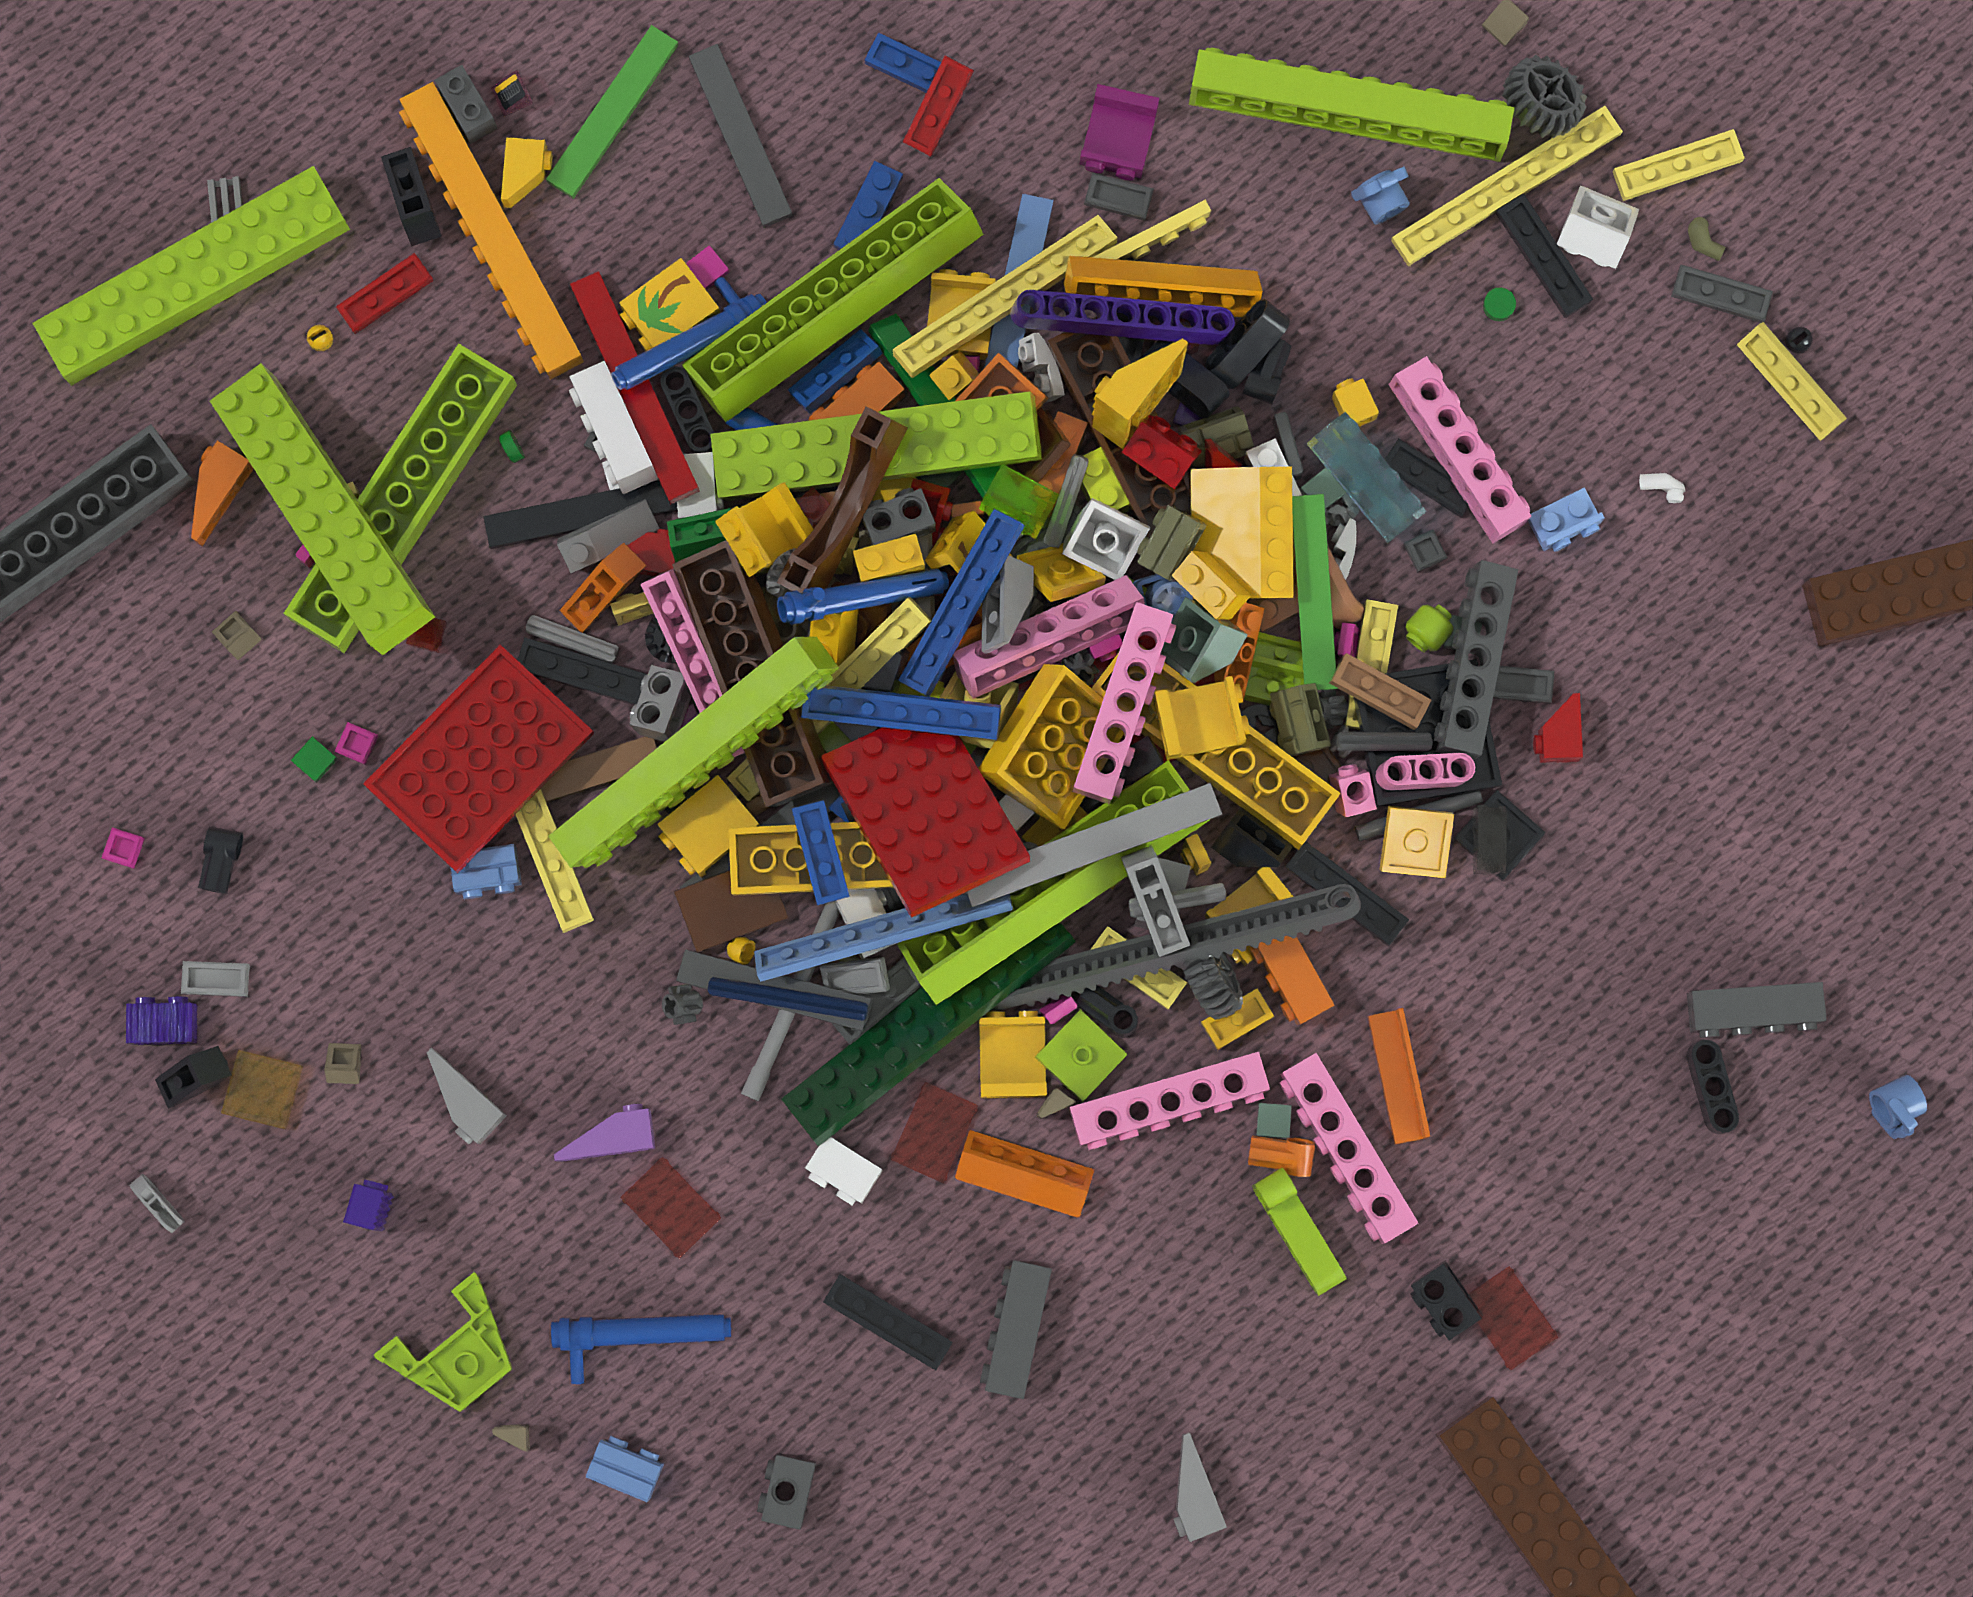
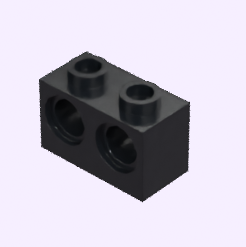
(1453, 1297)

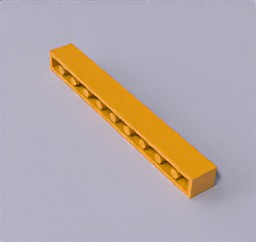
(491, 231)

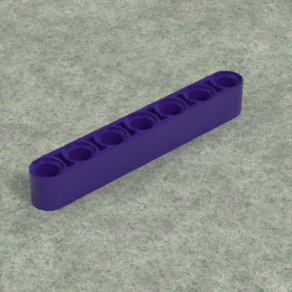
(1109, 324)

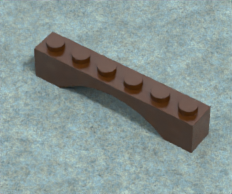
(869, 456)

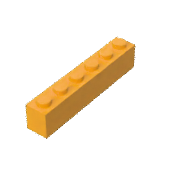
(1164, 282)

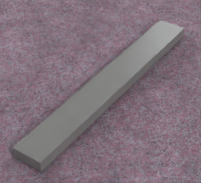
(1103, 841)

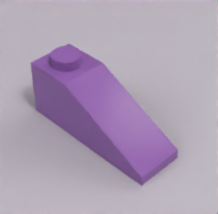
(618, 1134)

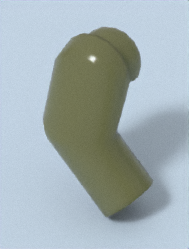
(1701, 240)

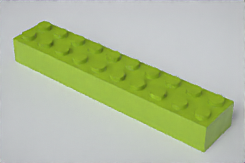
(1351, 104)
(191, 276)
(833, 299)
(936, 441)
(414, 477)
(322, 509)
(694, 752)
(962, 953)

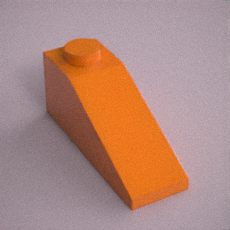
(218, 484)
(602, 587)

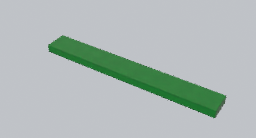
(889, 334)

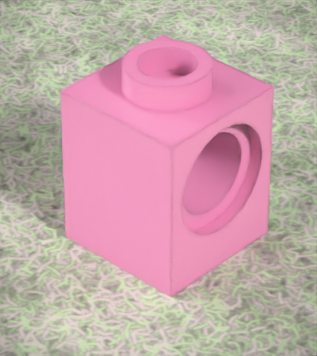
(1362, 799)

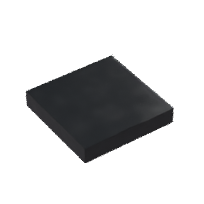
(1521, 833)

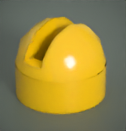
(323, 340)
(741, 950)

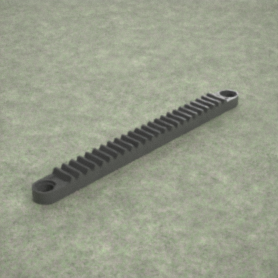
(1205, 937)

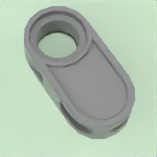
(156, 1203)

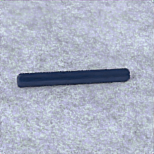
(787, 998)

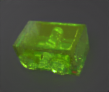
(1019, 499)

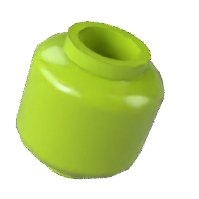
(1429, 628)

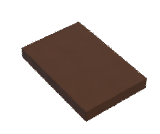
(718, 916)

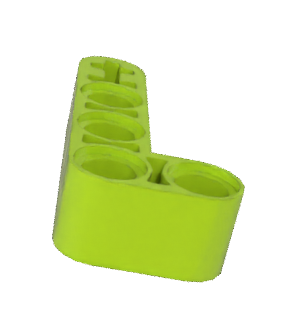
(1298, 1231)

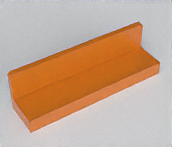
(1399, 1076)
(1024, 1173)

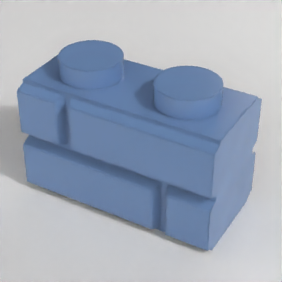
(489, 870)
(625, 1469)

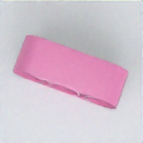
(1438, 764)

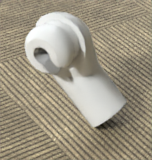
(1665, 482)

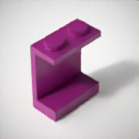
(1119, 132)

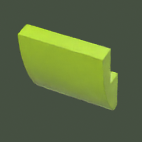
(1274, 668)

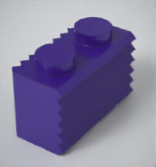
(161, 1022)
(368, 1205)

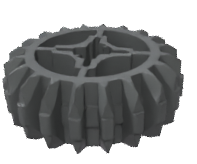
(1550, 114)
(1214, 985)

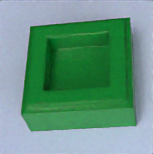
(314, 759)

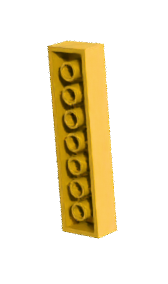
(1251, 774)
(773, 860)

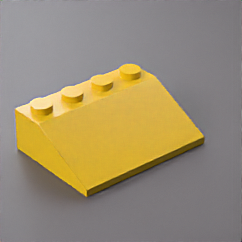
(1135, 392)
(1247, 525)
(1046, 743)

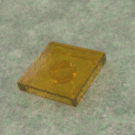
(262, 1089)

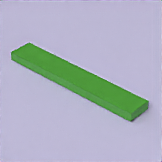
(612, 112)
(1314, 590)

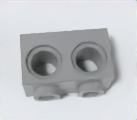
(670, 705)

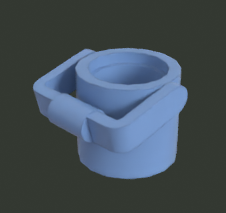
(1383, 195)
(1162, 593)
(1897, 1106)

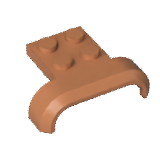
(1344, 604)

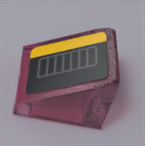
(511, 93)

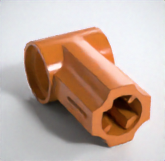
(1292, 1154)

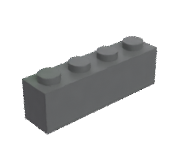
(1756, 1008)
(1017, 1330)

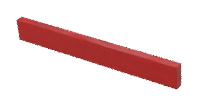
(641, 399)

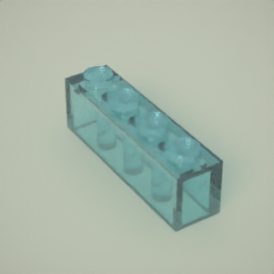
(1366, 477)

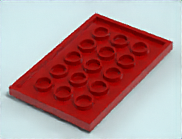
(478, 758)
(925, 813)

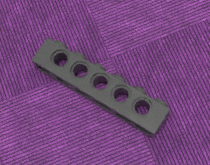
(1500, 584)

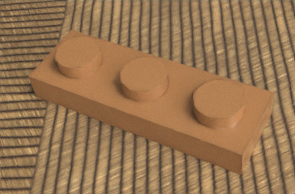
(1380, 691)

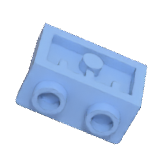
(1564, 520)

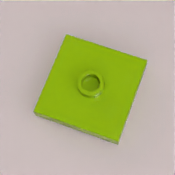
(1081, 1055)

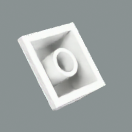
(1598, 227)
(1104, 539)

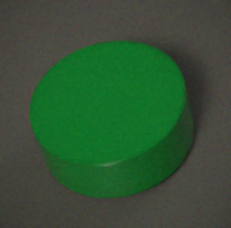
(1499, 304)
(511, 446)

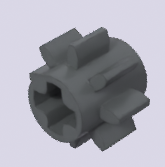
(1081, 666)
(1333, 708)
(682, 1004)

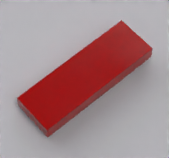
(938, 106)
(384, 293)

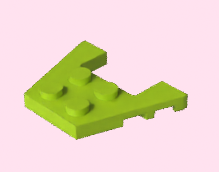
(464, 1362)

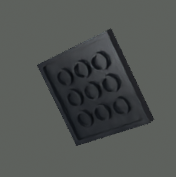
(1431, 683)

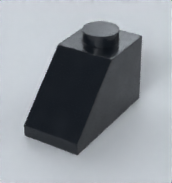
(1251, 842)
(193, 1076)

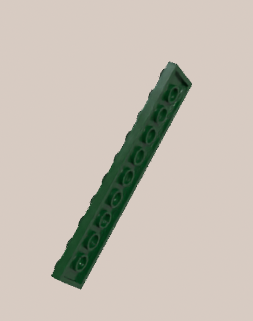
(909, 1039)

